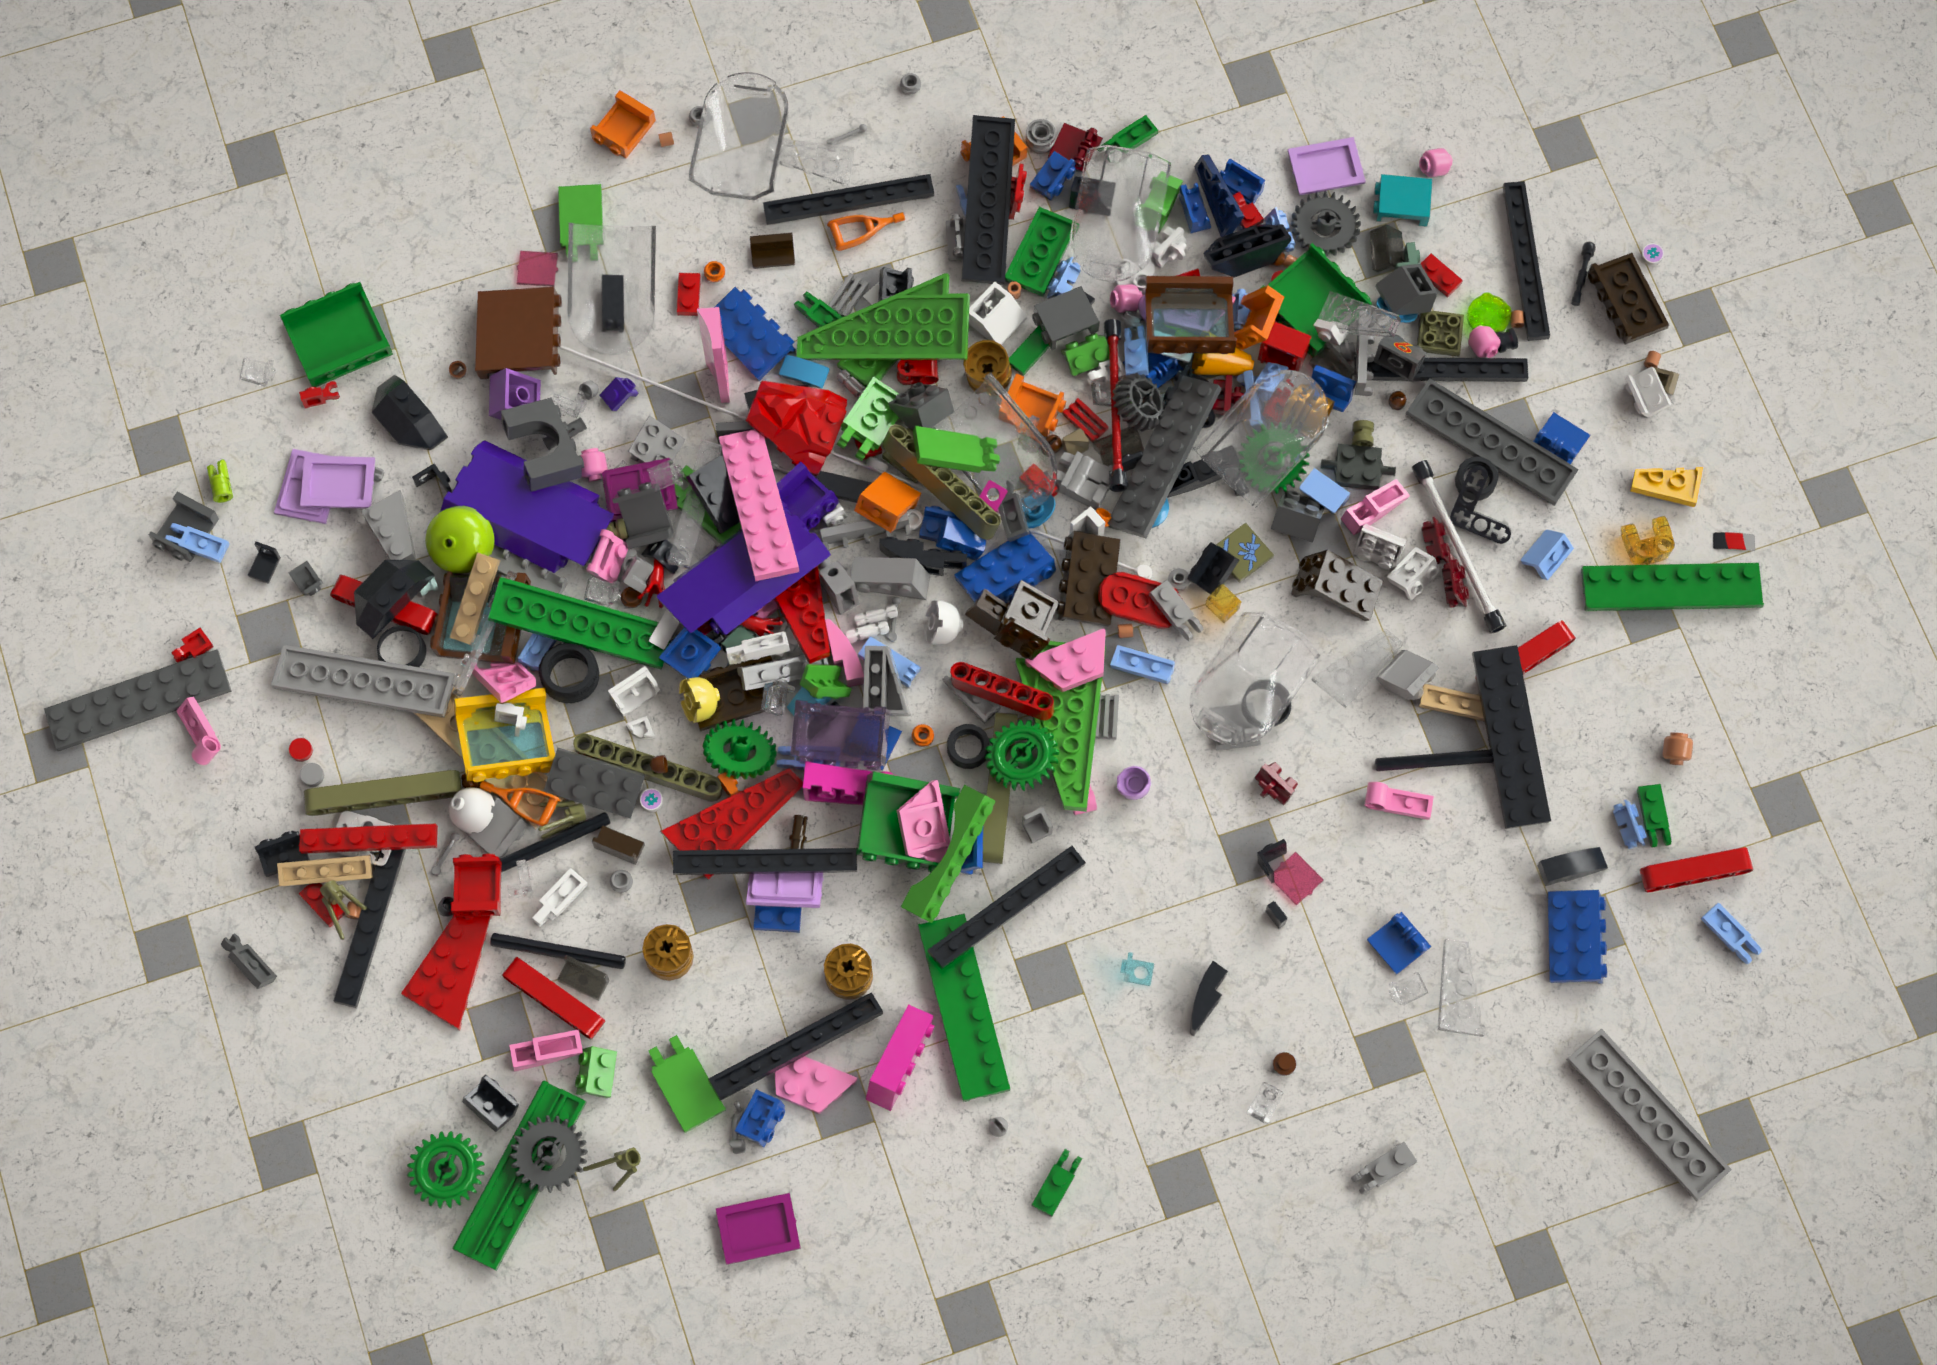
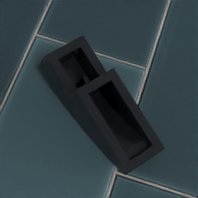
(1572, 865)
(1207, 996)

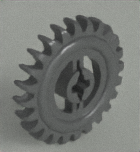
(1328, 210)
(565, 1137)

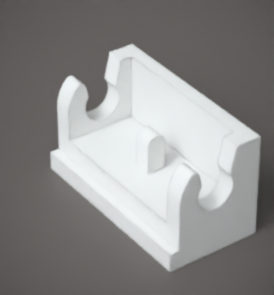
(634, 691)

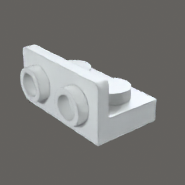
(1647, 392)
(1414, 572)

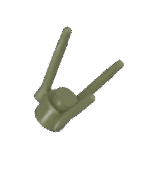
(573, 816)
(334, 894)
(625, 1160)

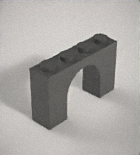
(545, 419)

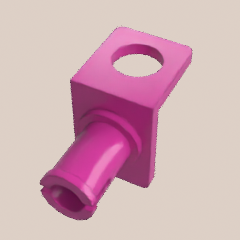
(1002, 493)

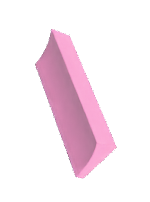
(714, 348)

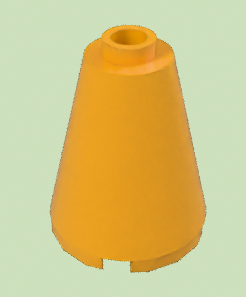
(1222, 364)

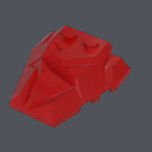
(798, 421)

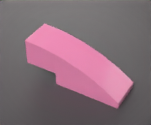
(1374, 506)
(844, 655)
(545, 1050)

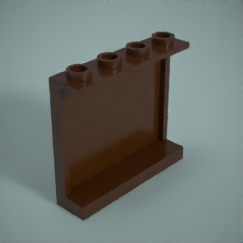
(518, 330)

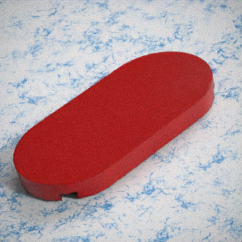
(1129, 599)

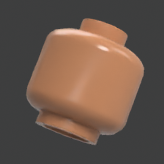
(1677, 748)

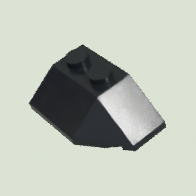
(1247, 249)
(406, 415)
(388, 592)

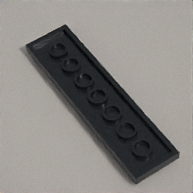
(988, 200)
(1511, 737)

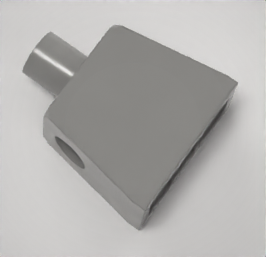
(838, 585)

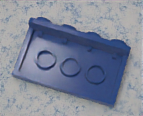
(751, 334)
(1005, 567)
(1576, 936)

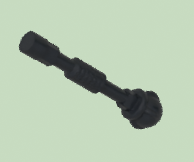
(1588, 252)

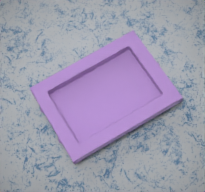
(1326, 166)
(337, 482)
(290, 493)
(785, 889)

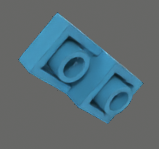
(804, 371)

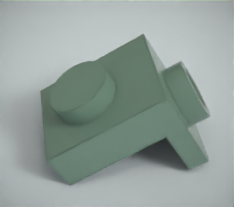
(1411, 255)

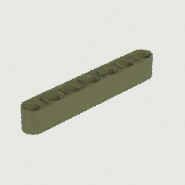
(943, 485)
(640, 759)
(382, 792)
(995, 824)

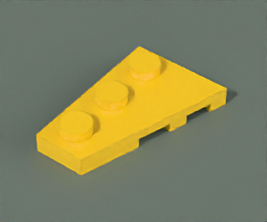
(1669, 485)

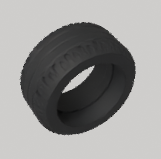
(578, 692)

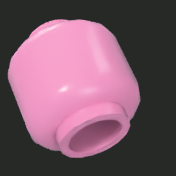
(1435, 162)
(1125, 298)
(1484, 342)
(594, 464)

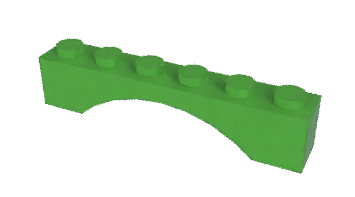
(929, 894)

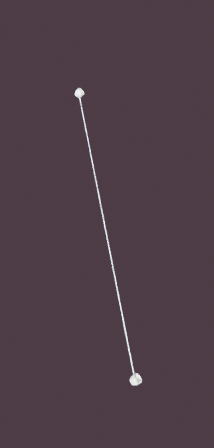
(1141, 571)

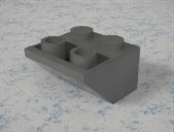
(1407, 290)
(922, 405)
(1297, 516)

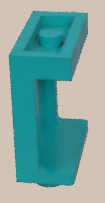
(1403, 198)

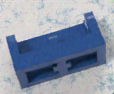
(1243, 181)
(1194, 208)
(959, 537)

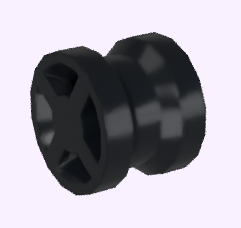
(1508, 340)

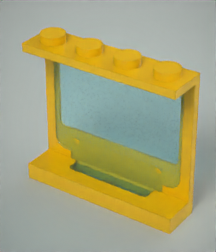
(492, 747)

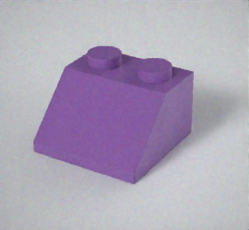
(511, 390)

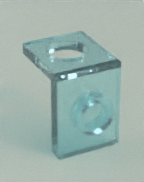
(1128, 967)

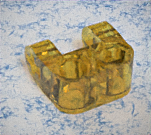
(1653, 553)

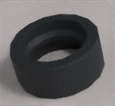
(1492, 473)
(962, 730)

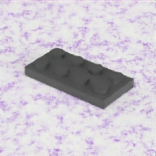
(594, 782)

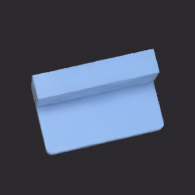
(1324, 491)
(1548, 553)

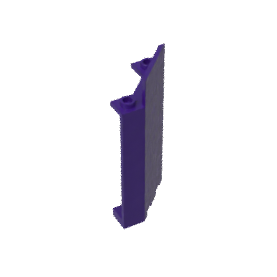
(535, 525)
(724, 584)

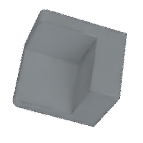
(637, 574)
(1037, 825)

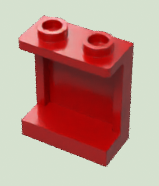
(477, 886)

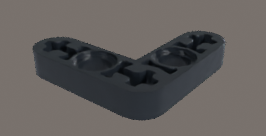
(1468, 508)

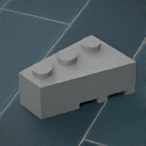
(391, 527)
(890, 576)
(882, 682)

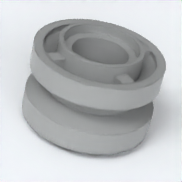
(1040, 127)

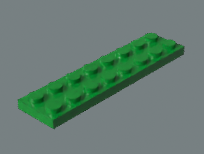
(575, 622)

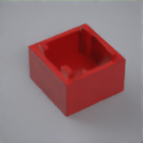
(1285, 347)

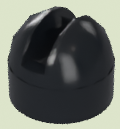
(445, 911)

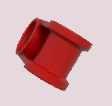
(918, 371)

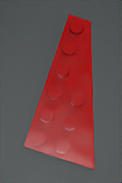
(805, 615)
(734, 819)
(449, 970)

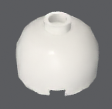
(943, 623)
(471, 809)

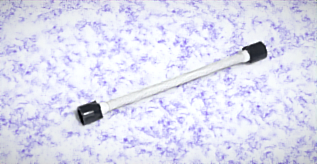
(1492, 617)

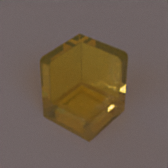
(1223, 603)

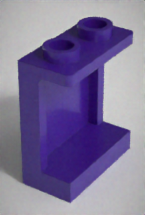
(806, 496)

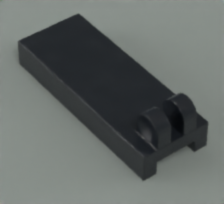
(612, 302)
(843, 487)

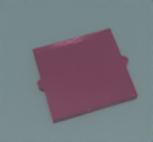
(537, 268)
(1296, 878)

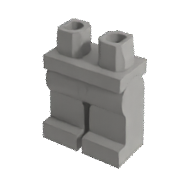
(1084, 480)

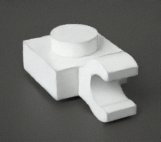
(1104, 372)

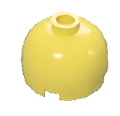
(699, 698)

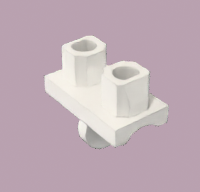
(1171, 248)

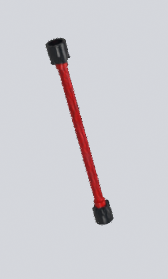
(1117, 476)

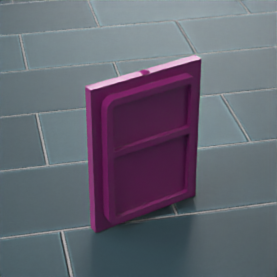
(631, 478)
(758, 1228)

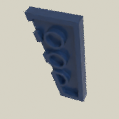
(1220, 200)

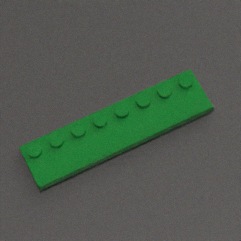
(1672, 586)
(965, 1016)
(505, 1198)

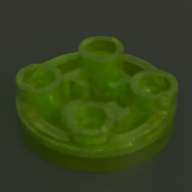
(1489, 311)

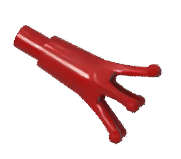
(655, 583)
(760, 625)

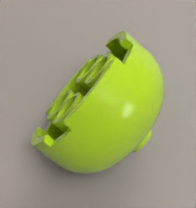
(469, 536)

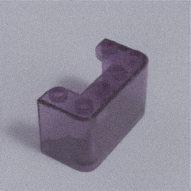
(840, 735)

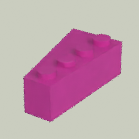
(834, 784)
(899, 1057)

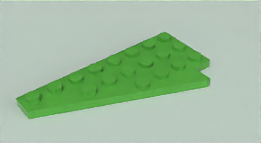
(907, 326)
(1073, 729)

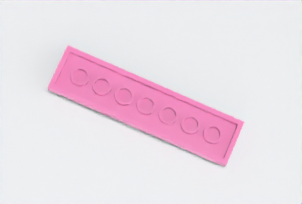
(758, 505)

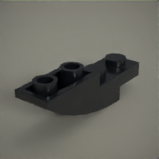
(1193, 477)
(932, 560)

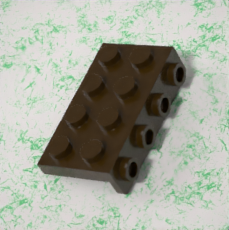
(1627, 298)
(1085, 566)
(733, 701)

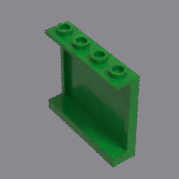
(1305, 291)
(336, 334)
(879, 824)

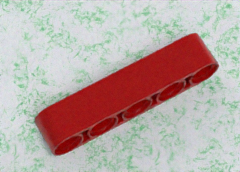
(412, 615)
(1544, 645)
(996, 682)
(1696, 869)
(553, 998)

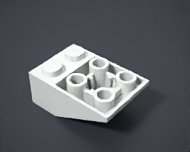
(1379, 547)

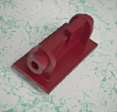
(1435, 533)

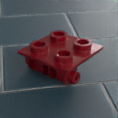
(1074, 142)
(1453, 578)

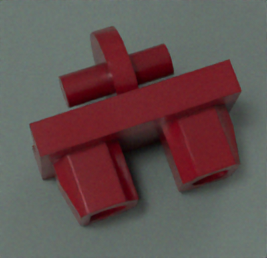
(1222, 406)
(1273, 784)

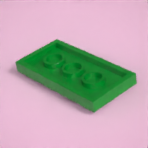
(1040, 251)

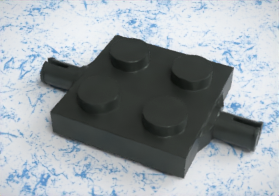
(1358, 466)

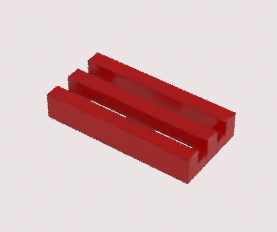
(1073, 407)

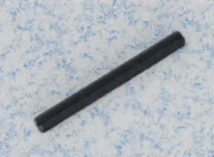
(1433, 760)
(555, 841)
(557, 950)

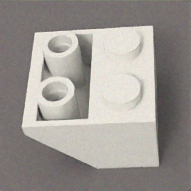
(996, 314)

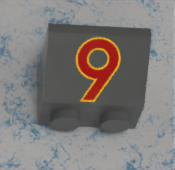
(1400, 356)

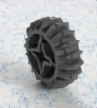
(1139, 402)

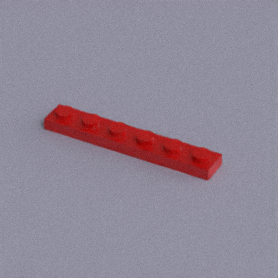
(368, 838)

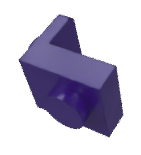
(618, 392)

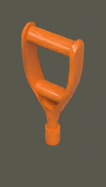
(868, 222)
(516, 797)

